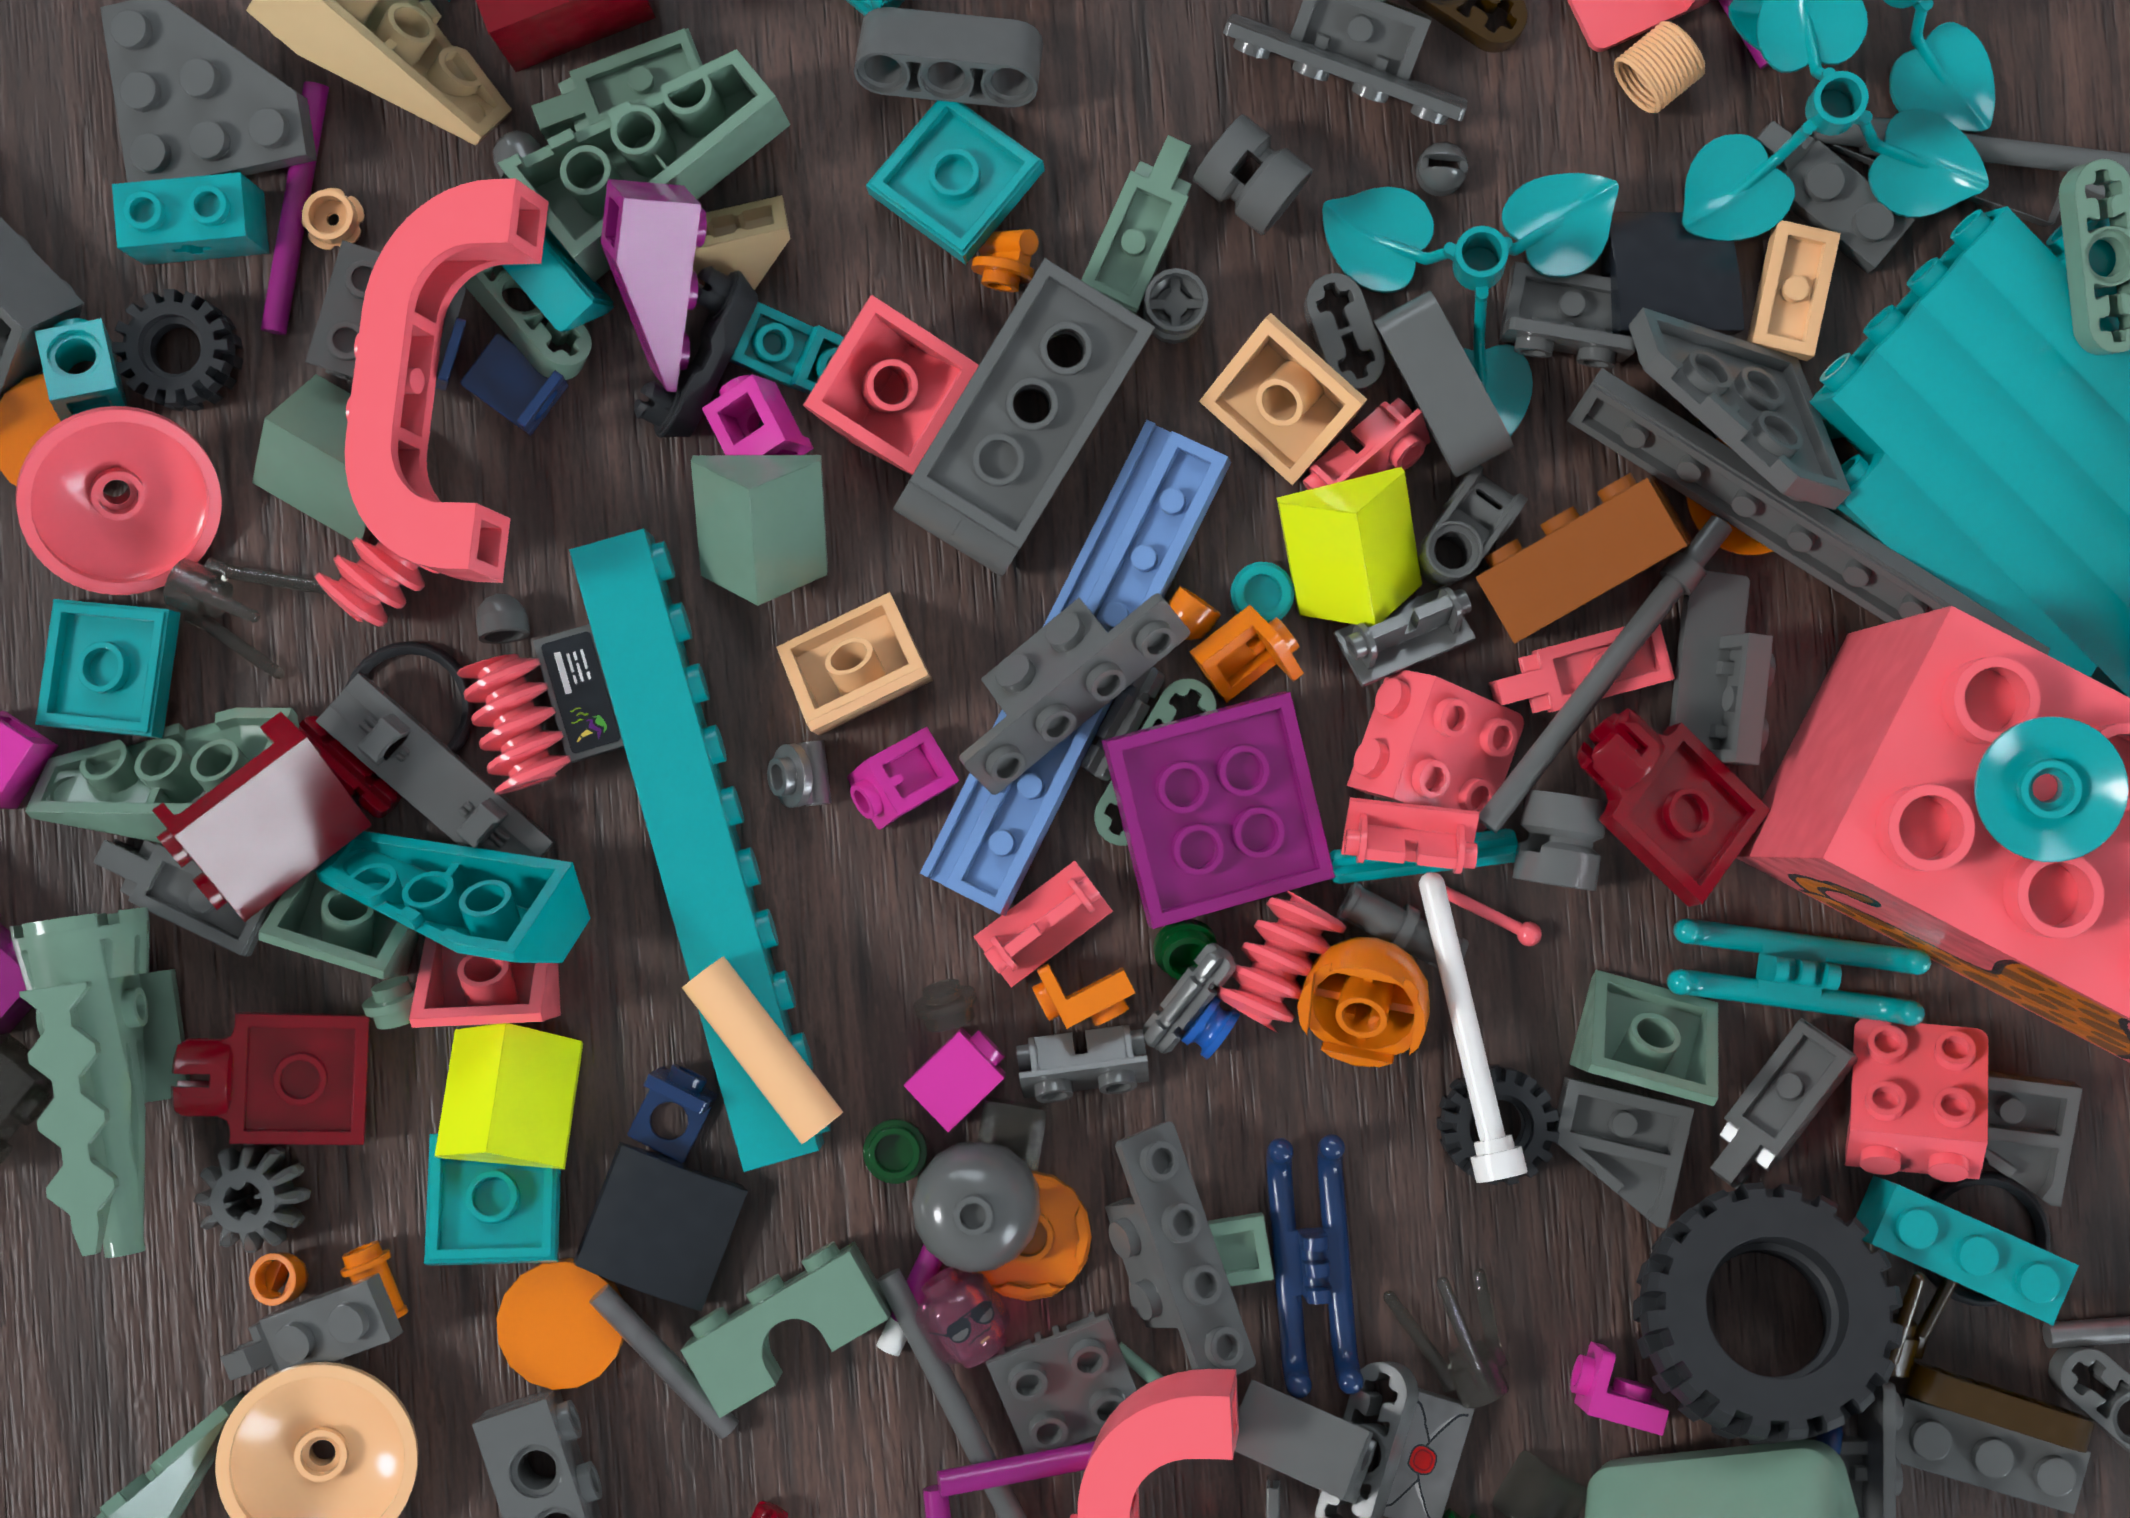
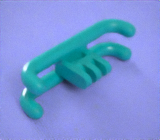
(1795, 971)

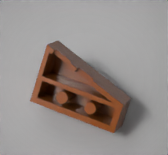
(1582, 555)

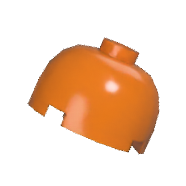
(1365, 1002)

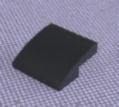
(1670, 272)
(660, 1226)

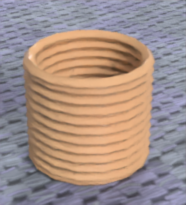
(1659, 67)

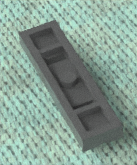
(429, 772)

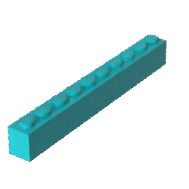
(689, 809)

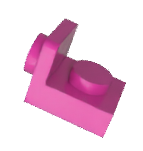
(900, 778)
(1622, 1403)

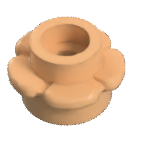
(323, 205)

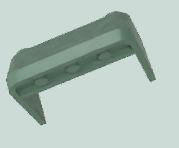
(1727, 1482)

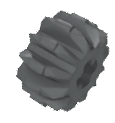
(229, 1203)

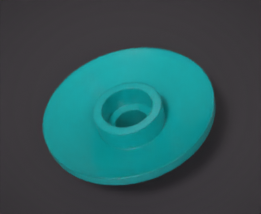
(2088, 794)

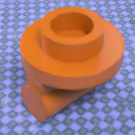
(1006, 259)

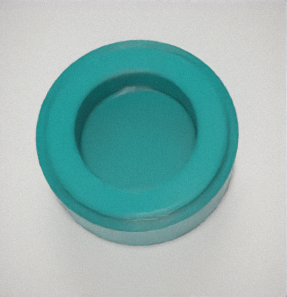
(1264, 588)

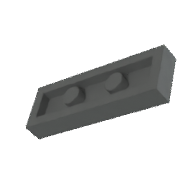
(1989, 1456)

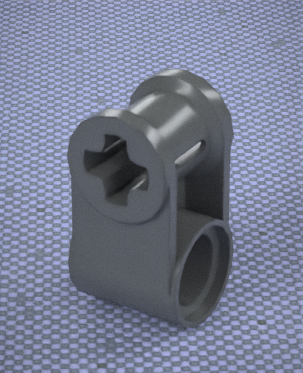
(1474, 520)

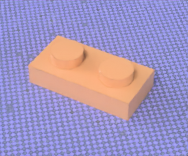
(1793, 289)

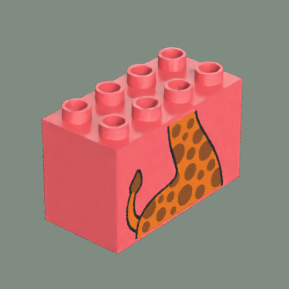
(1887, 827)

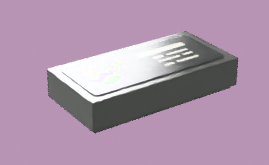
(579, 693)

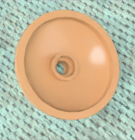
(268, 1457)

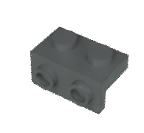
(1562, 316)

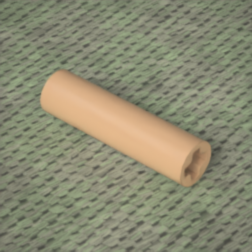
(762, 1050)

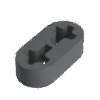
(1358, 329)

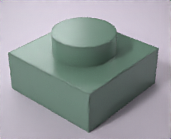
(1243, 1248)

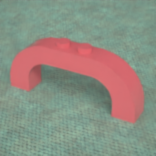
(398, 366)
(1162, 1422)

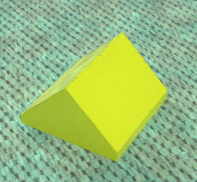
(1351, 548)
(509, 1096)

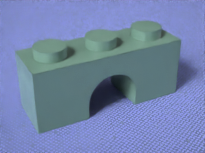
(734, 1351)

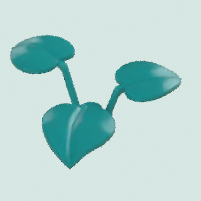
(1942, 74)
(1921, 163)
(1554, 219)

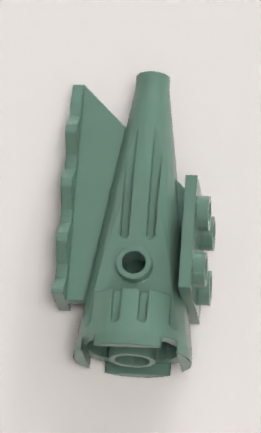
(108, 1051)

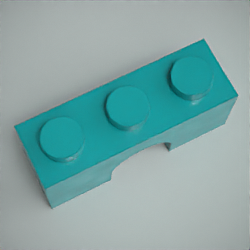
(1965, 1250)

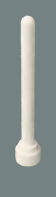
(1495, 1152)

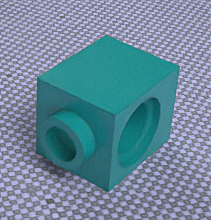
(72, 343)

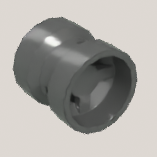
(1175, 293)

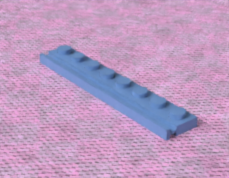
(1122, 564)

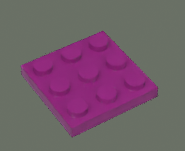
(1218, 809)

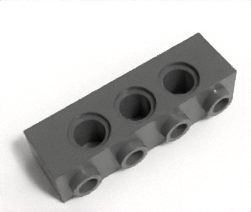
(546, 1425)

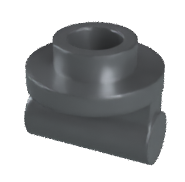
(800, 774)

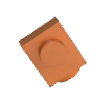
(1245, 651)
(1099, 1000)

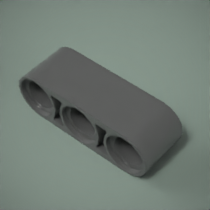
(949, 57)
(1443, 383)

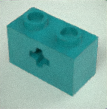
(190, 218)

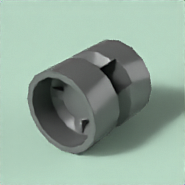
(1271, 186)
(1560, 840)

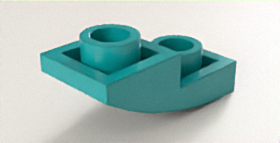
(785, 348)

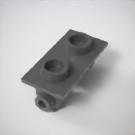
(1408, 635)
(1060, 1072)

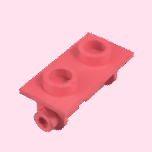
(1390, 440)
(1411, 834)
(1042, 924)

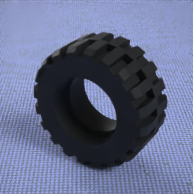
(1841, 1272)

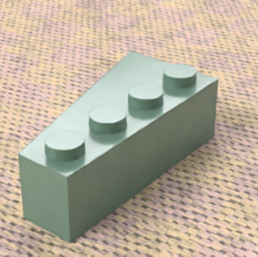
(681, 136)

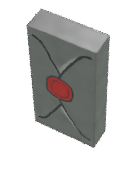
(1429, 1457)

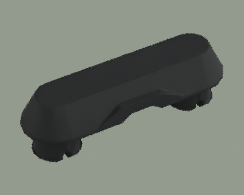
(731, 307)

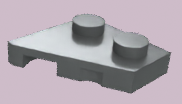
(2032, 1130)
(1626, 1142)

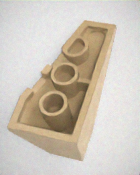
(393, 53)

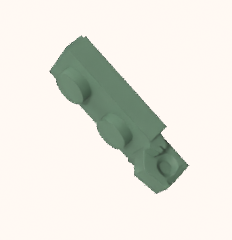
(614, 80)
(1140, 227)

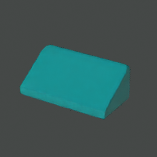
(561, 287)

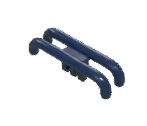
(1312, 1265)

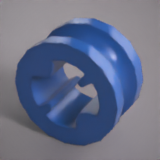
(1211, 1028)

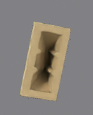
(744, 239)

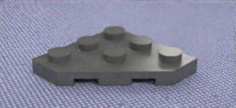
(196, 100)
(1749, 400)

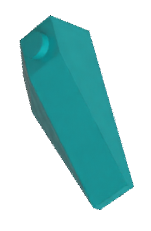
(465, 896)

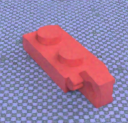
(1557, 671)

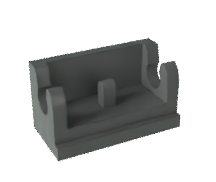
(1304, 1442)

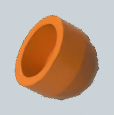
(1194, 612)
(270, 1274)

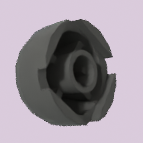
(976, 1206)

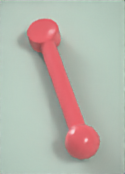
(1527, 933)

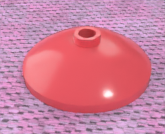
(127, 539)

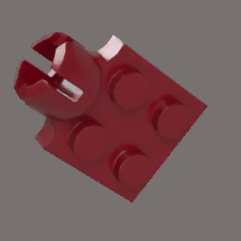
(1671, 802)
(280, 1078)

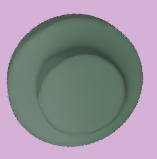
(390, 1002)

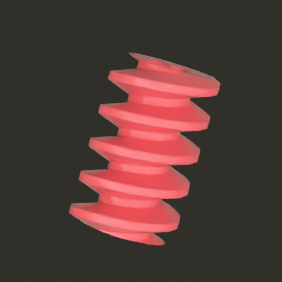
(372, 581)
(514, 721)
(1279, 959)

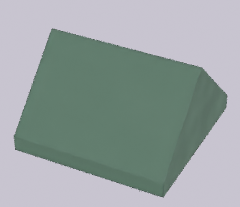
(305, 457)
(760, 522)
(339, 930)
(1649, 1038)

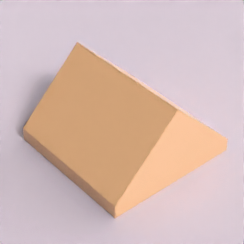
(1282, 399)
(853, 664)

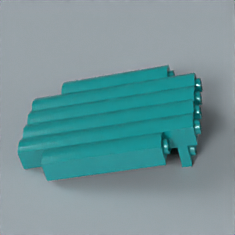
(1997, 440)

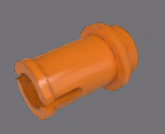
(370, 1260)

